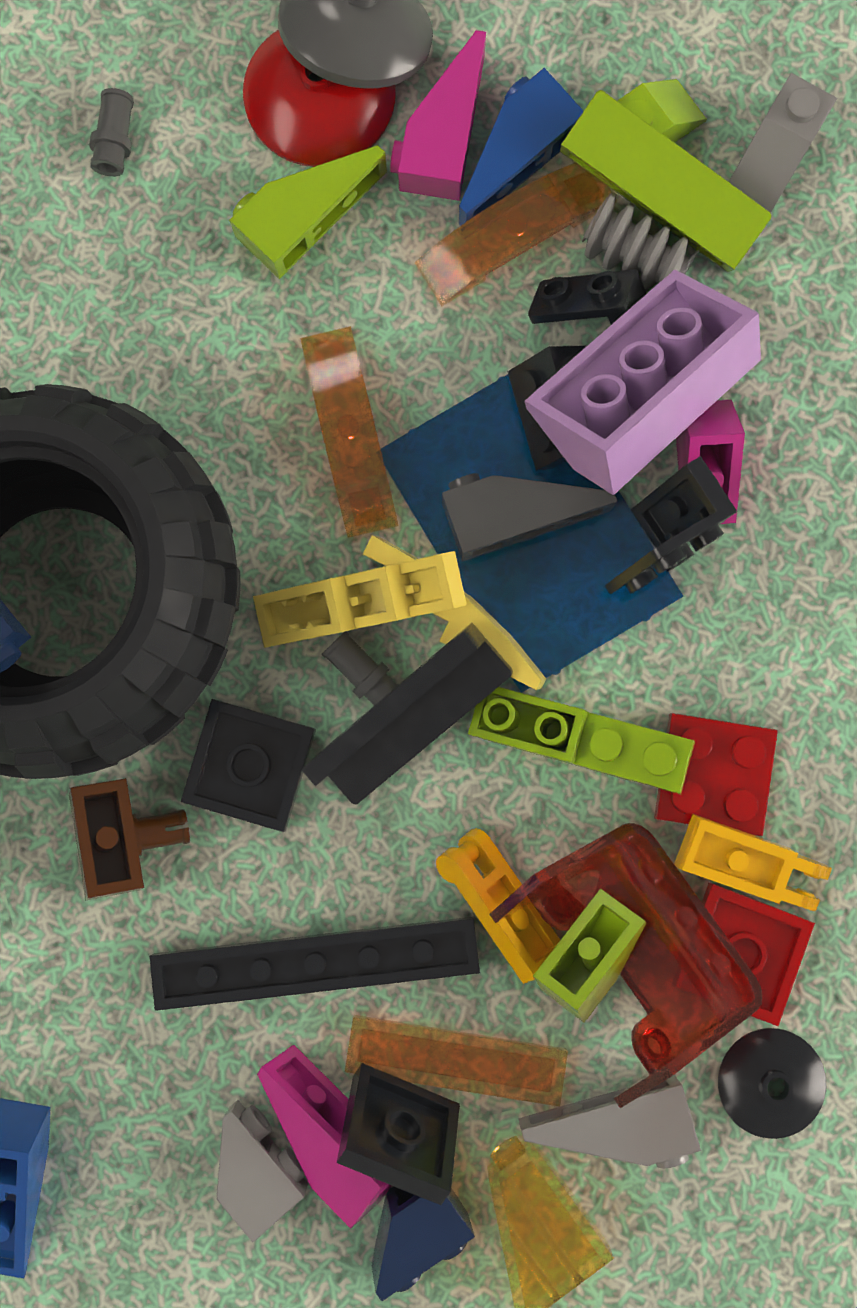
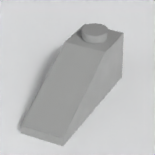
(782, 141)
(643, 1132)

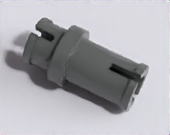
(111, 140)
(356, 665)

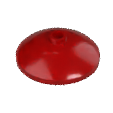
(309, 118)

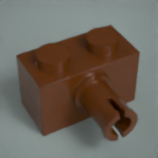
(113, 838)

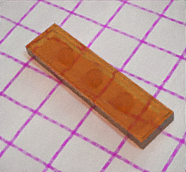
(458, 1060)

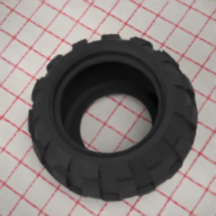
(122, 465)

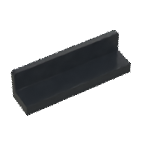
(411, 715)

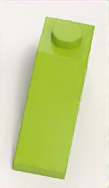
(300, 208)

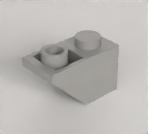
(254, 1175)

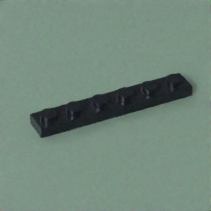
(314, 963)

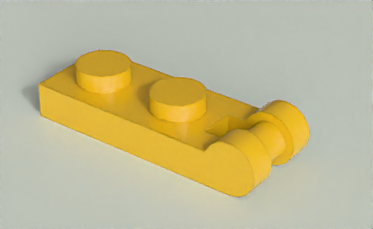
(521, 936)

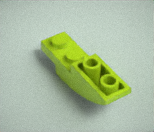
(583, 739)

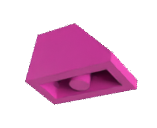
(720, 443)

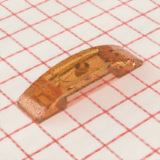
(510, 229)
(349, 432)

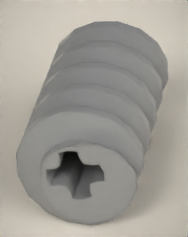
(634, 244)

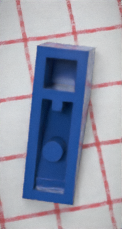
(522, 141)
(22, 1168)

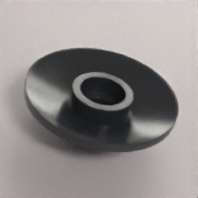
(750, 1068)

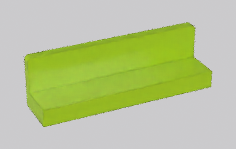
(665, 181)

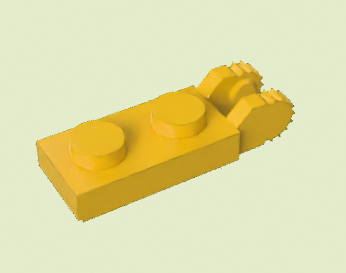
(746, 862)

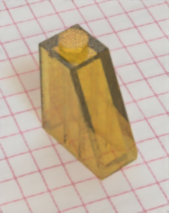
(542, 1226)

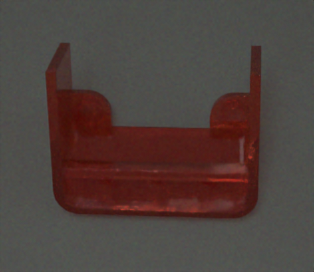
(680, 965)

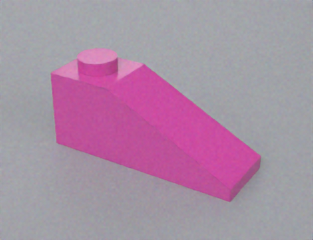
(440, 129)
(313, 1121)

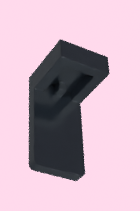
(586, 297)

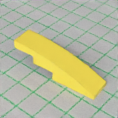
(360, 599)
(459, 618)

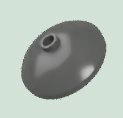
(357, 39)

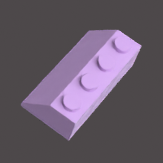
(646, 379)

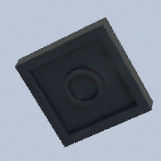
(248, 765)
(400, 1134)

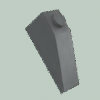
(509, 510)

